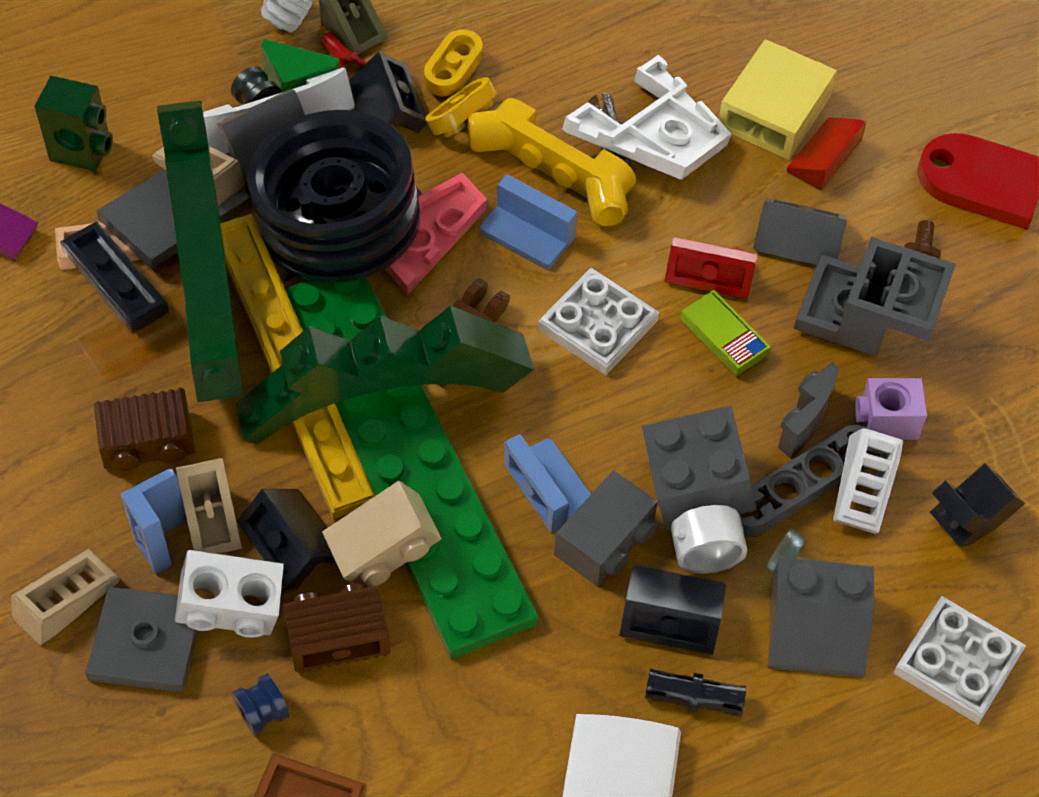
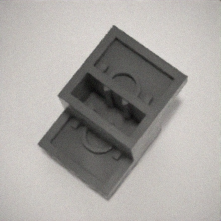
(888, 290)

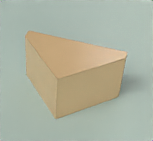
(209, 507)

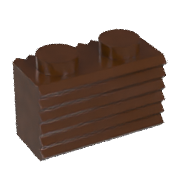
(144, 429)
(336, 627)

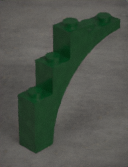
(385, 355)

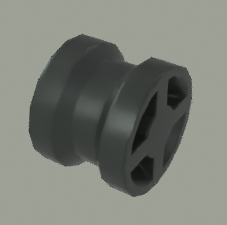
(253, 85)

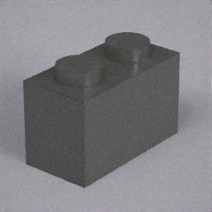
(606, 529)

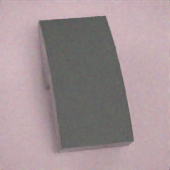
(811, 407)

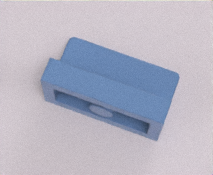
(530, 223)
(545, 480)
(151, 511)

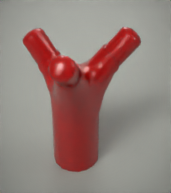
(339, 51)

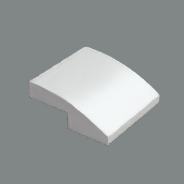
(621, 758)

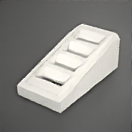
(886, 465)

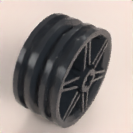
(334, 195)

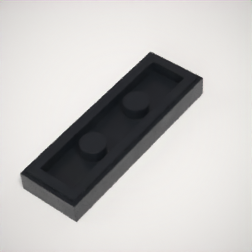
(114, 277)

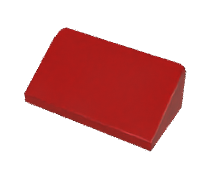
(827, 150)

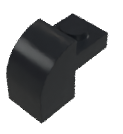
(975, 505)

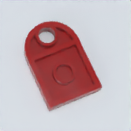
(982, 177)

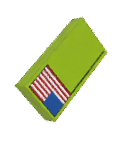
(725, 333)

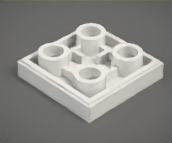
(598, 321)
(959, 659)

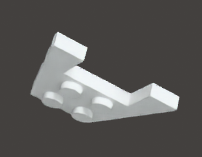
(666, 135)

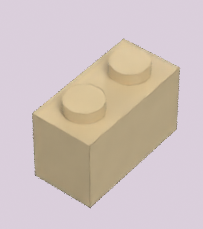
(382, 535)

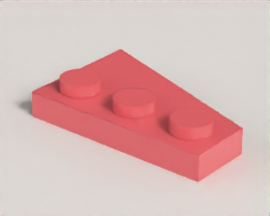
(444, 219)

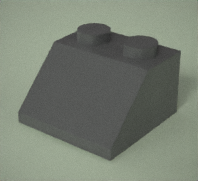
(820, 616)

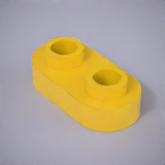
(447, 69)
(452, 113)

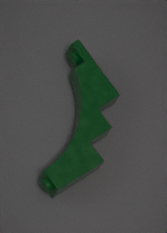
(201, 252)

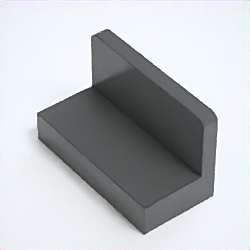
(799, 231)

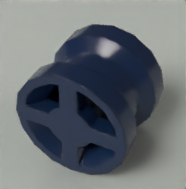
(260, 704)

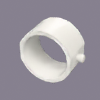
(709, 539)

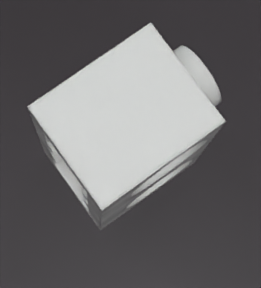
(229, 581)

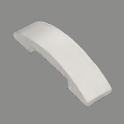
(321, 93)

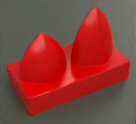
(710, 267)

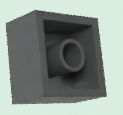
(698, 463)

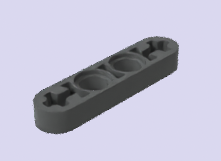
(799, 476)

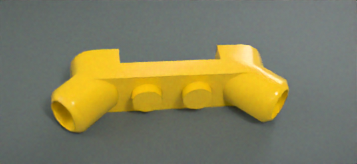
(599, 180)

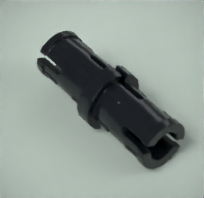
(695, 692)

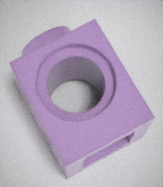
(902, 396)

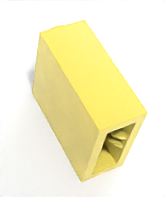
(777, 99)

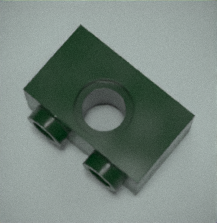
(73, 123)

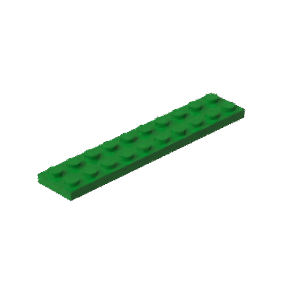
(398, 438)

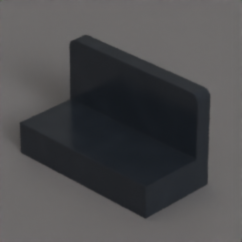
(388, 92)
(287, 533)
(673, 609)

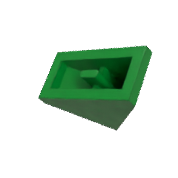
(292, 65)

